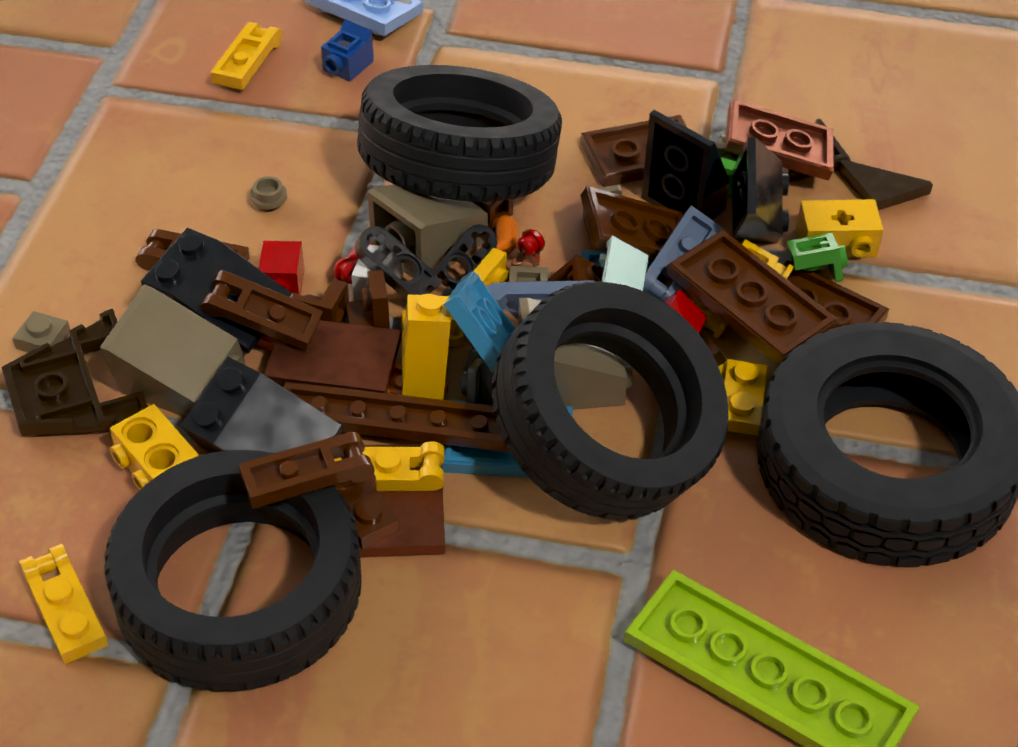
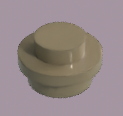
(268, 193)

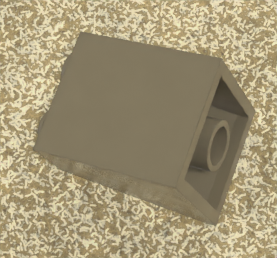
(423, 222)
(166, 351)
(586, 373)

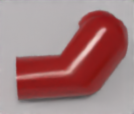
(531, 242)
(344, 267)

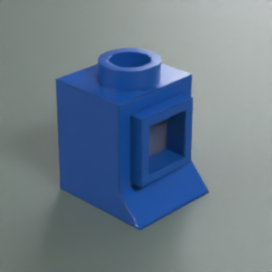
(348, 51)

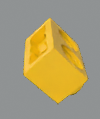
(148, 445)

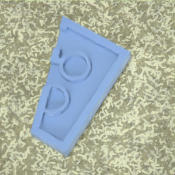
(376, 15)

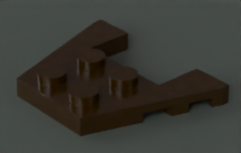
(55, 390)

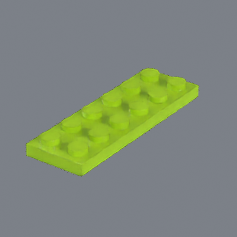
(766, 670)

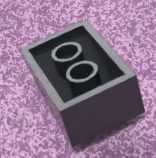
(683, 169)
(758, 195)
(188, 272)
(253, 413)

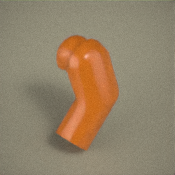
(506, 233)

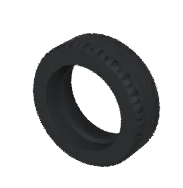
(458, 132)
(665, 354)
(239, 649)

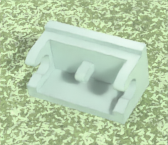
(623, 264)

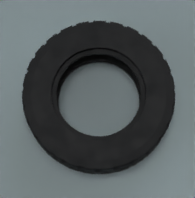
(878, 514)

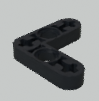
(424, 278)

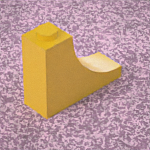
(425, 345)

